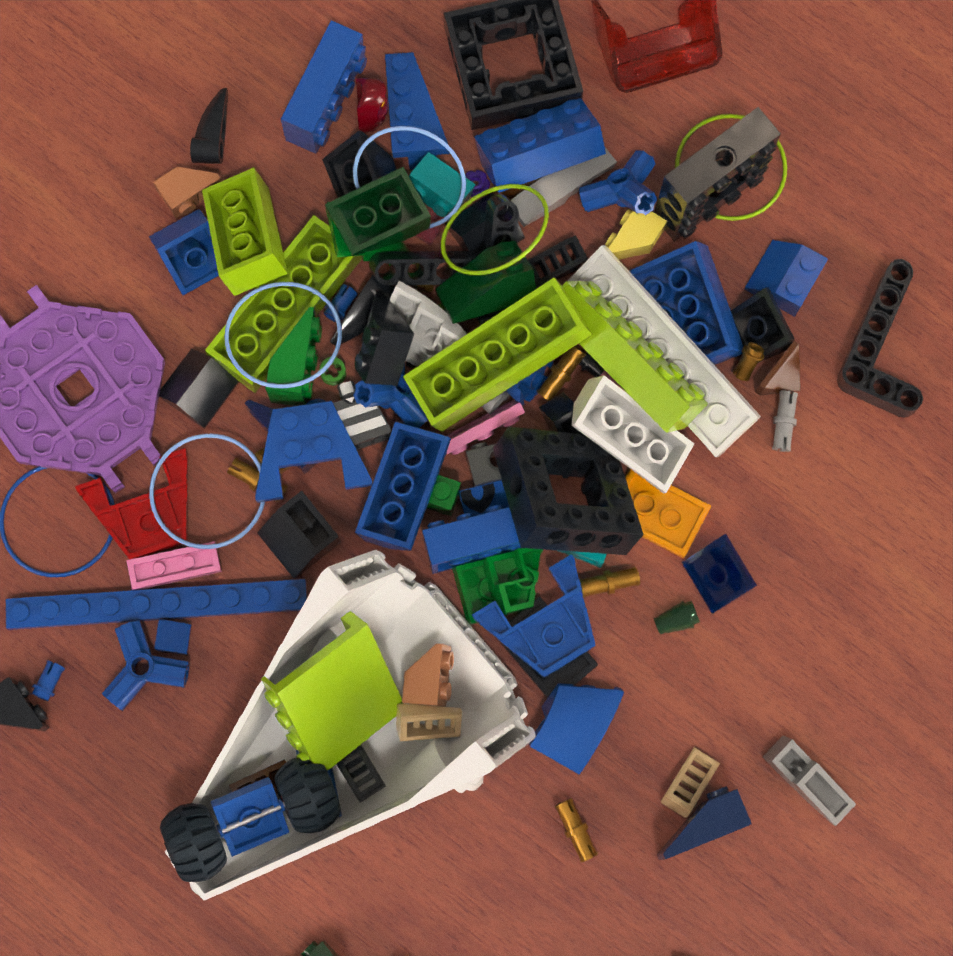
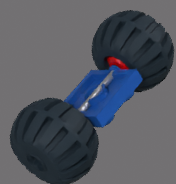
(249, 818)

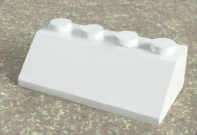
(628, 433)

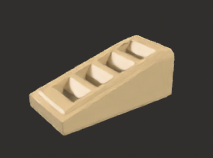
(416, 713)
(679, 805)

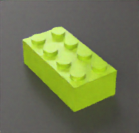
(244, 232)

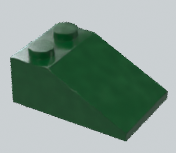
(380, 213)
(477, 295)

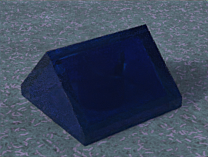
(719, 574)

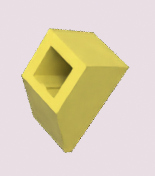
(637, 234)

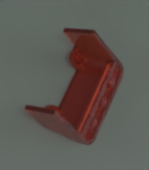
(661, 53)

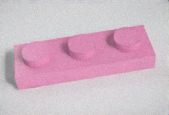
(483, 426)
(173, 566)

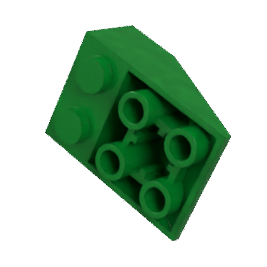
(295, 361)

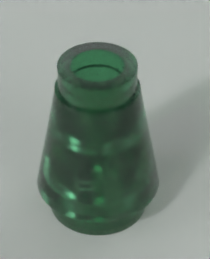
(678, 618)

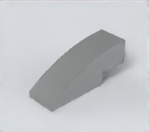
(809, 780)

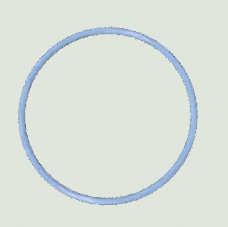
(443, 143)
(295, 384)
(153, 478)

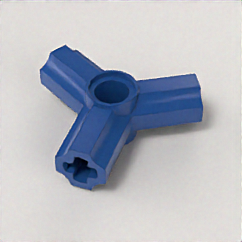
(623, 187)
(397, 398)
(161, 669)

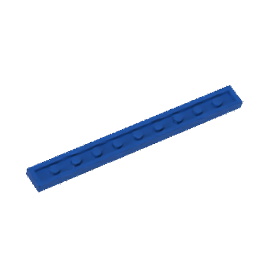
(155, 604)

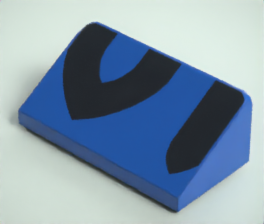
(481, 497)

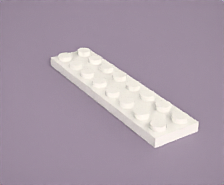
(728, 411)

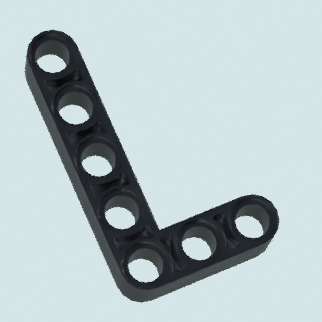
(430, 260)
(873, 342)

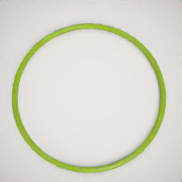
(736, 116)
(523, 254)

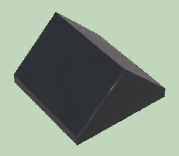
(470, 224)
(763, 323)
(198, 387)

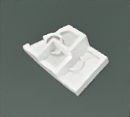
(427, 320)

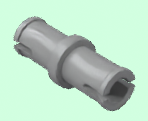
(785, 421)

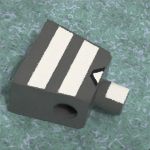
(364, 425)

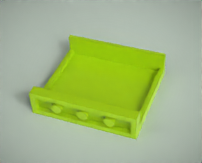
(336, 696)

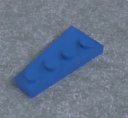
(411, 107)

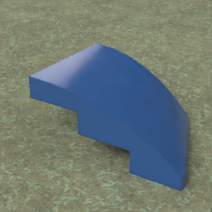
(575, 723)

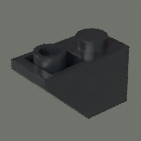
(17, 709)

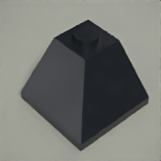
(371, 166)

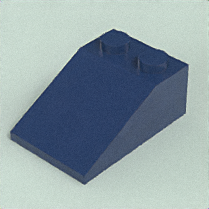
(710, 820)

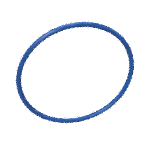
(21, 563)

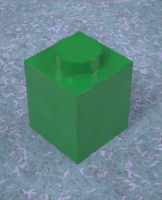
(444, 495)

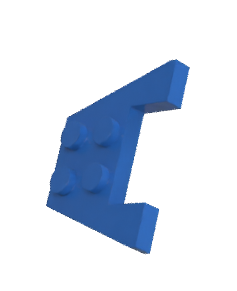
(307, 437)
(553, 633)

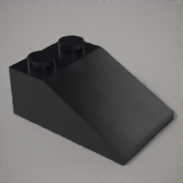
(383, 344)

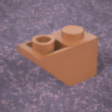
(183, 189)
(428, 678)

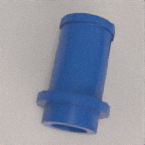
(341, 302)
(48, 681)

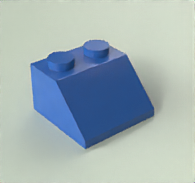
(187, 251)
(788, 272)

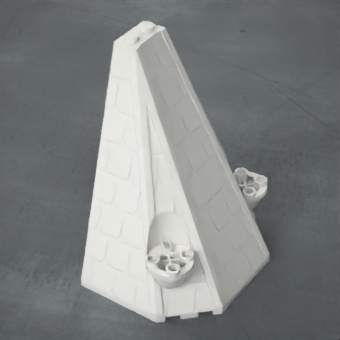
(405, 625)

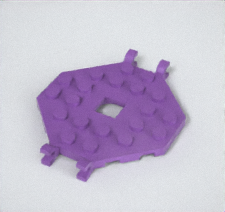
(105, 425)

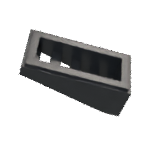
(551, 253)
(349, 777)

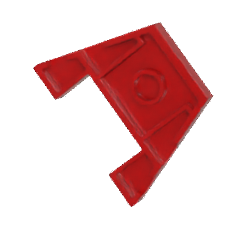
(133, 522)

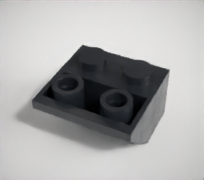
(298, 535)

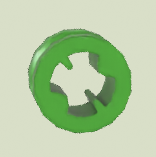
(328, 379)

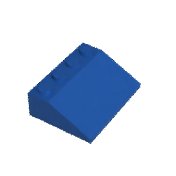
(693, 296)

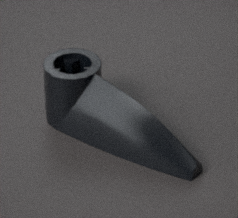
(211, 131)
(356, 318)

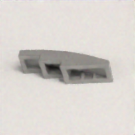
(560, 186)

